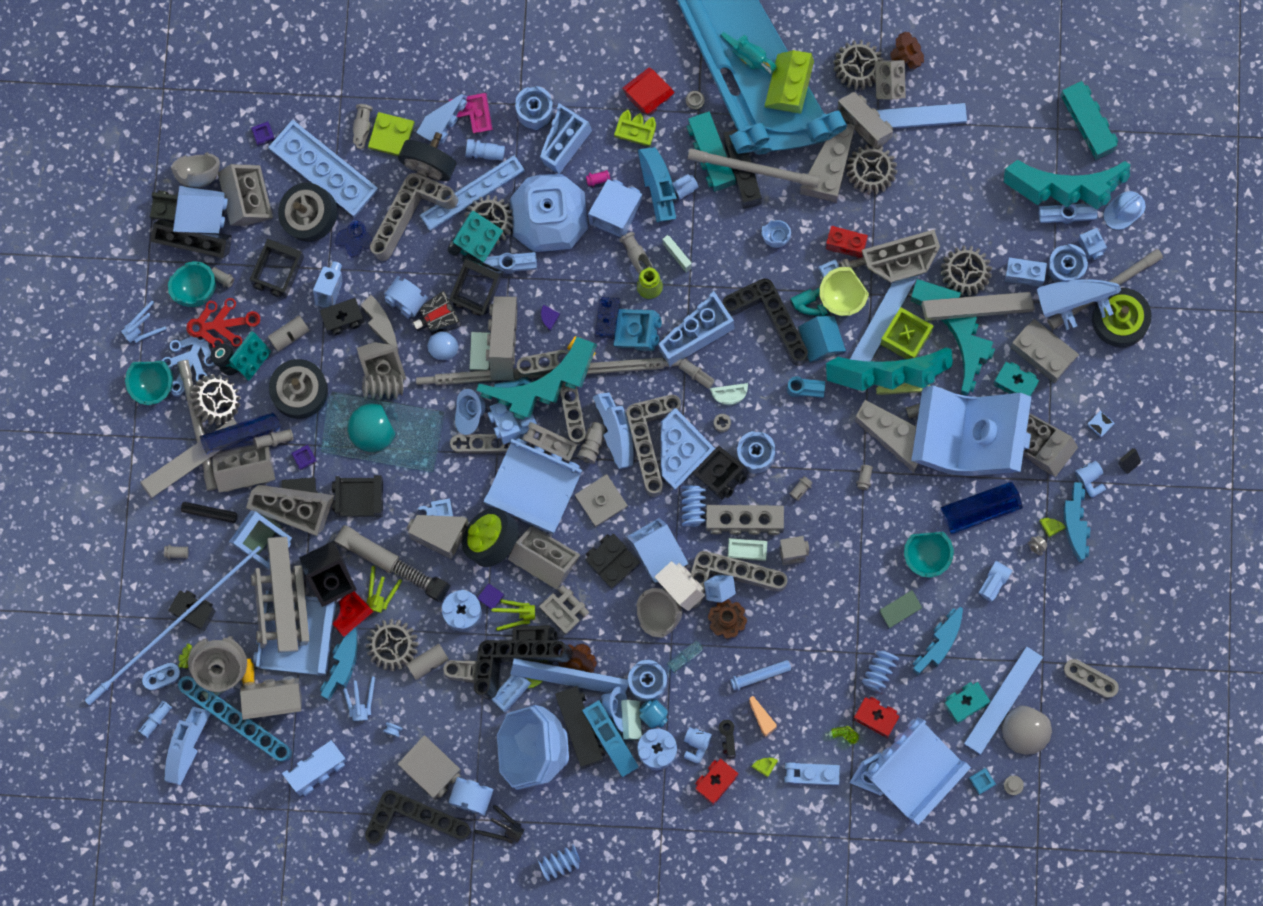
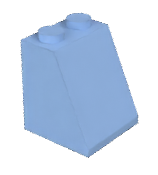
(615, 208)
(199, 210)
(656, 547)

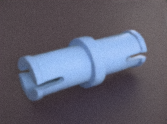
(155, 719)

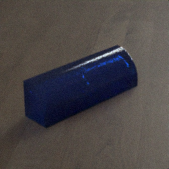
(239, 432)
(981, 507)

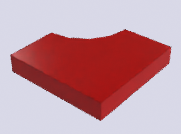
(352, 613)

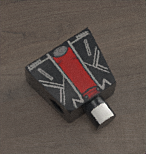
(437, 315)

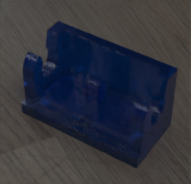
(607, 317)

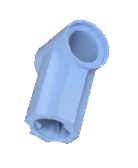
(996, 578)

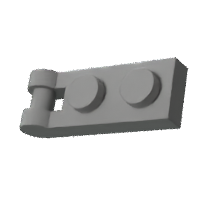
(550, 441)

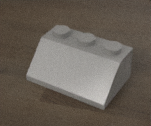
(866, 120)
(245, 194)
(1044, 350)
(242, 467)
(543, 557)
(271, 697)

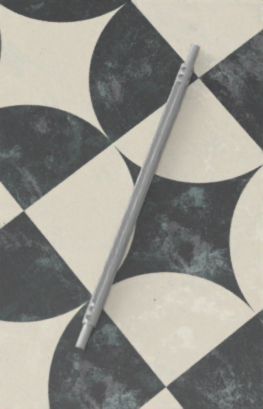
(594, 368)

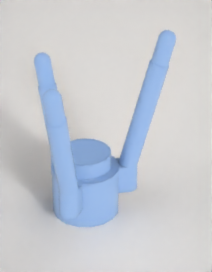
(132, 331)
(359, 712)

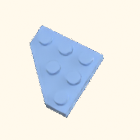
(681, 448)

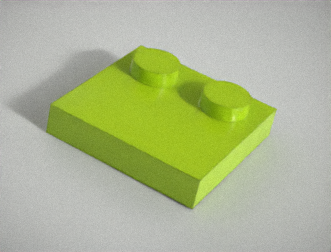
(390, 133)

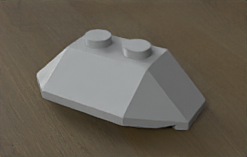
(903, 256)

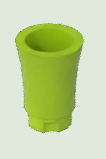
(649, 289)

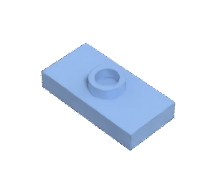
(510, 692)

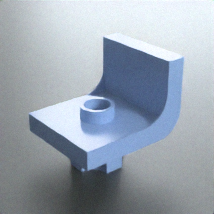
(971, 433)

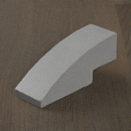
(380, 323)

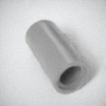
(288, 333)
(430, 659)

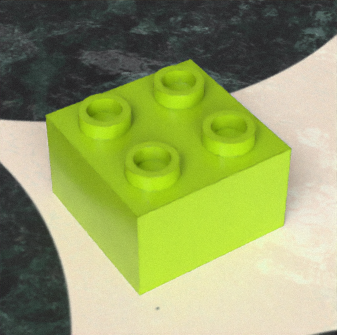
(906, 334)

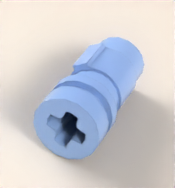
(484, 150)

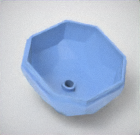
(552, 227)
(531, 747)

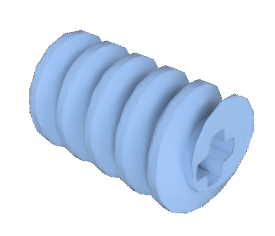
(693, 506)
(879, 671)
(560, 863)

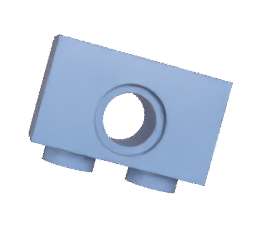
(1025, 272)

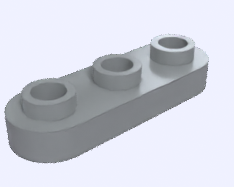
(1100, 679)

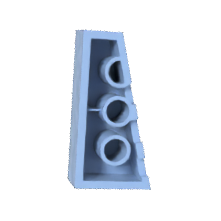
(698, 330)

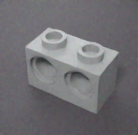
(890, 79)

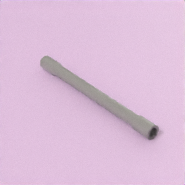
(704, 157)
(1147, 261)
(186, 376)

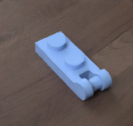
(812, 774)

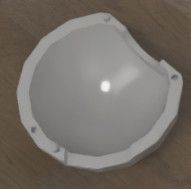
(196, 170)
(658, 612)
(1026, 730)

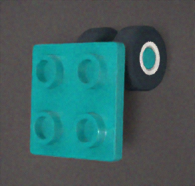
(475, 238)
(246, 358)

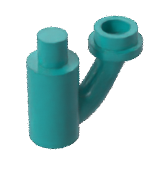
(801, 300)

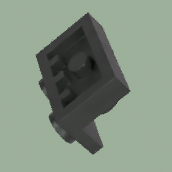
(163, 206)

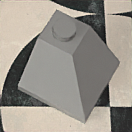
(380, 360)

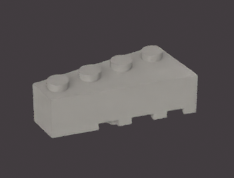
(830, 166)
(502, 338)
(890, 431)
(293, 507)

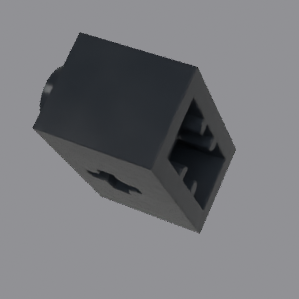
(332, 319)
(200, 618)

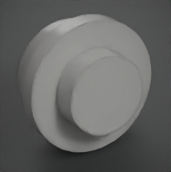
(695, 100)
(1013, 785)

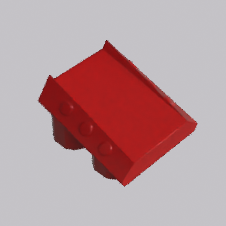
(648, 91)

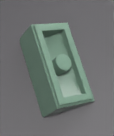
(259, 535)
(900, 609)

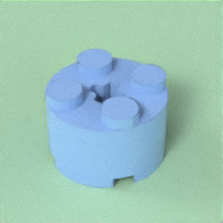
(534, 117)
(1067, 254)
(405, 297)
(756, 441)
(460, 622)
(649, 669)
(661, 759)
(470, 796)

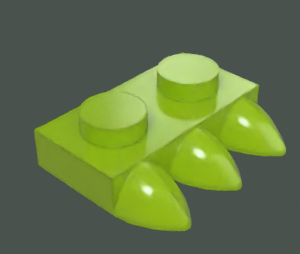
(635, 130)

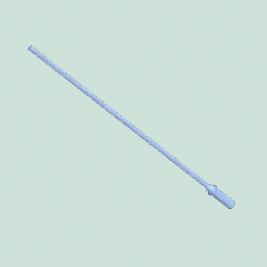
(104, 686)

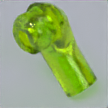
(847, 732)

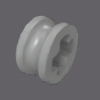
(725, 418)

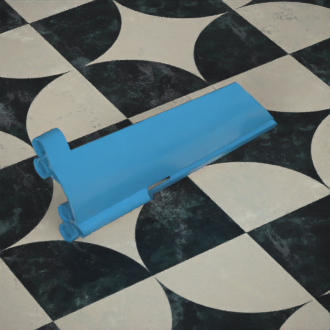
(758, 127)

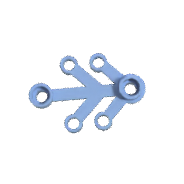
(193, 359)

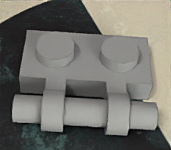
(560, 614)

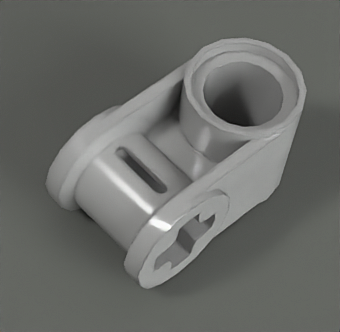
(463, 672)

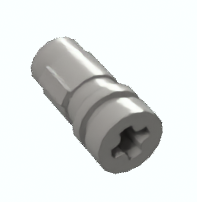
(593, 441)

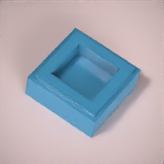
(982, 781)

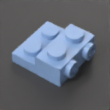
(506, 424)

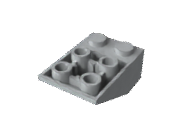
(1048, 446)

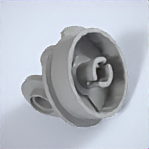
(217, 652)

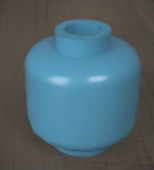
(653, 714)

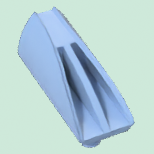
(1066, 295)

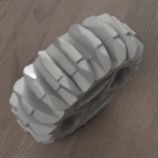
(851, 66)
(882, 180)
(492, 205)
(972, 273)
(229, 400)
(400, 642)

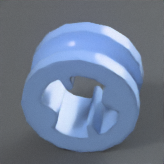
(392, 729)

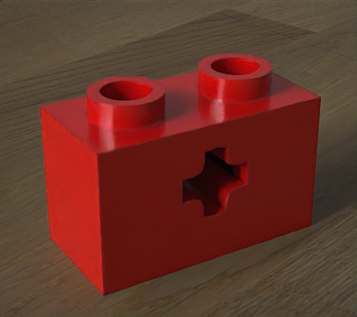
(846, 242)
(866, 718)
(726, 778)

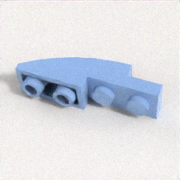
(619, 433)
(181, 749)

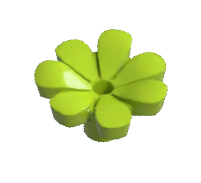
(184, 658)

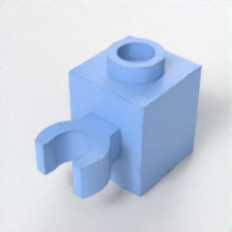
(1092, 244)

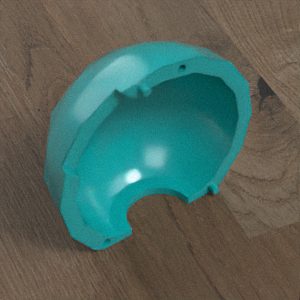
(192, 284)
(149, 381)
(370, 428)
(928, 553)

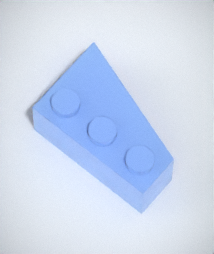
(564, 139)
(315, 769)

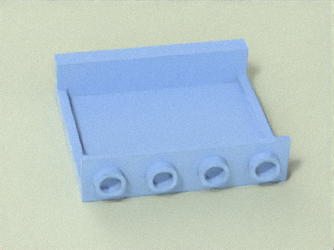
(310, 658)

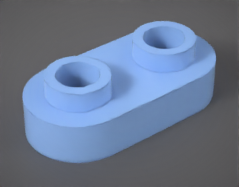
(161, 676)

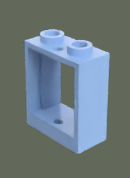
(244, 530)

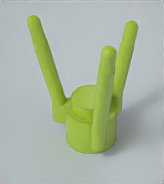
(377, 602)
(525, 611)

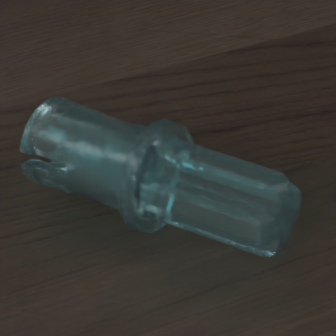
(685, 656)

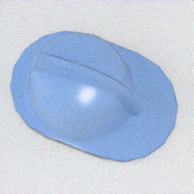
(1124, 210)
(468, 411)
(612, 705)

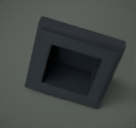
(1129, 461)

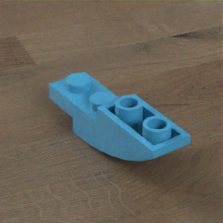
(660, 183)
(1075, 529)
(945, 636)
(346, 656)
(610, 738)

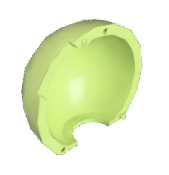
(843, 292)

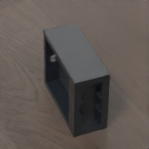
(282, 250)
(480, 267)

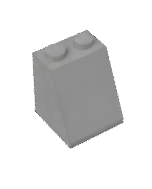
(438, 533)
(430, 768)

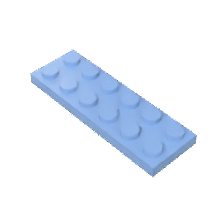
(323, 168)

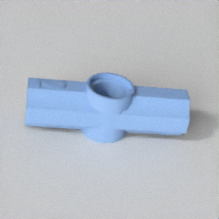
(1055, 213)
(521, 262)

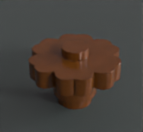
(909, 50)
(727, 619)
(581, 659)

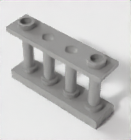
(300, 607)

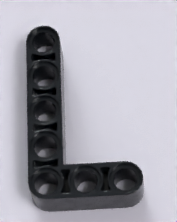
(773, 314)
(516, 651)
(415, 815)

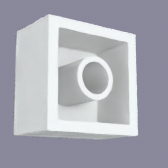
(677, 583)

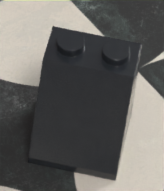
(327, 573)

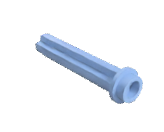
(760, 675)

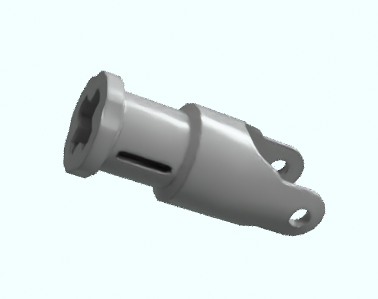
(361, 125)
(635, 252)

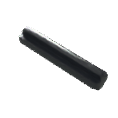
(209, 512)

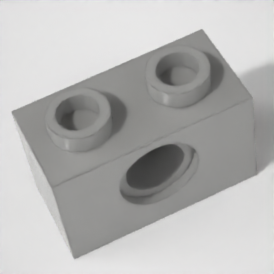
(794, 550)

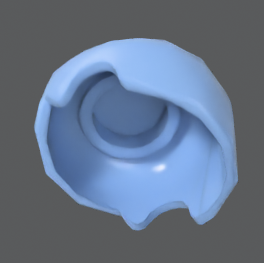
(776, 233)
(442, 346)

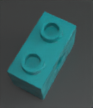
(1009, 374)
(960, 712)

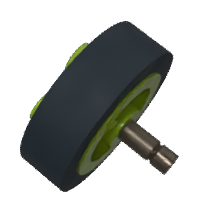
(1128, 322)
(490, 537)

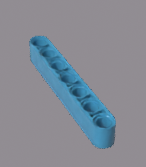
(241, 726)

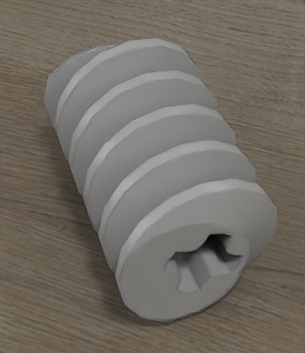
(382, 386)

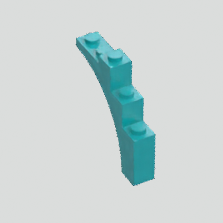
(1066, 189)
(972, 348)
(570, 370)
(889, 374)

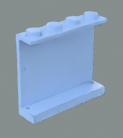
(533, 486)
(917, 771)

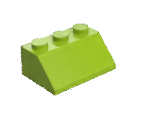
(790, 81)

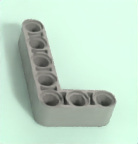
(407, 209)
(567, 406)
(645, 440)
(733, 564)

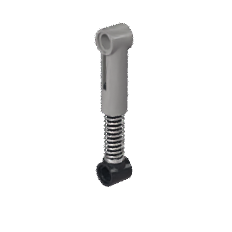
(388, 561)

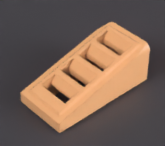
(765, 722)

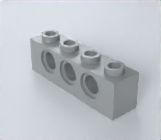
(754, 512)

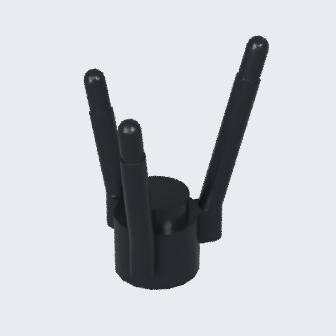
(513, 831)

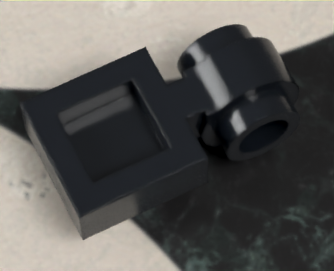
(728, 746)

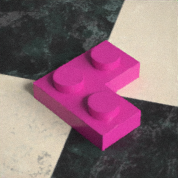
(478, 110)

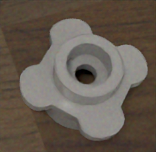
(1037, 545)

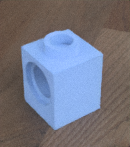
(719, 588)

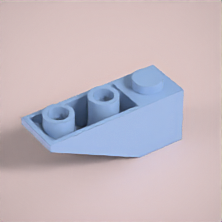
(442, 119)

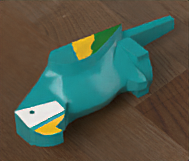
(750, 53)

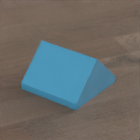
(821, 338)

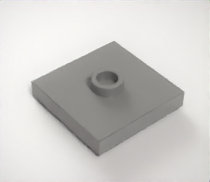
(601, 500)

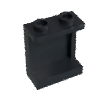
(358, 497)

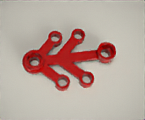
(219, 324)

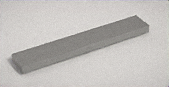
(977, 306)
(178, 467)
(282, 594)

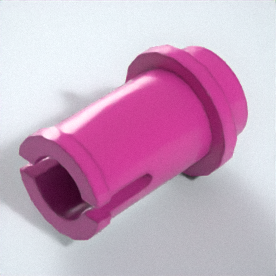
(597, 178)

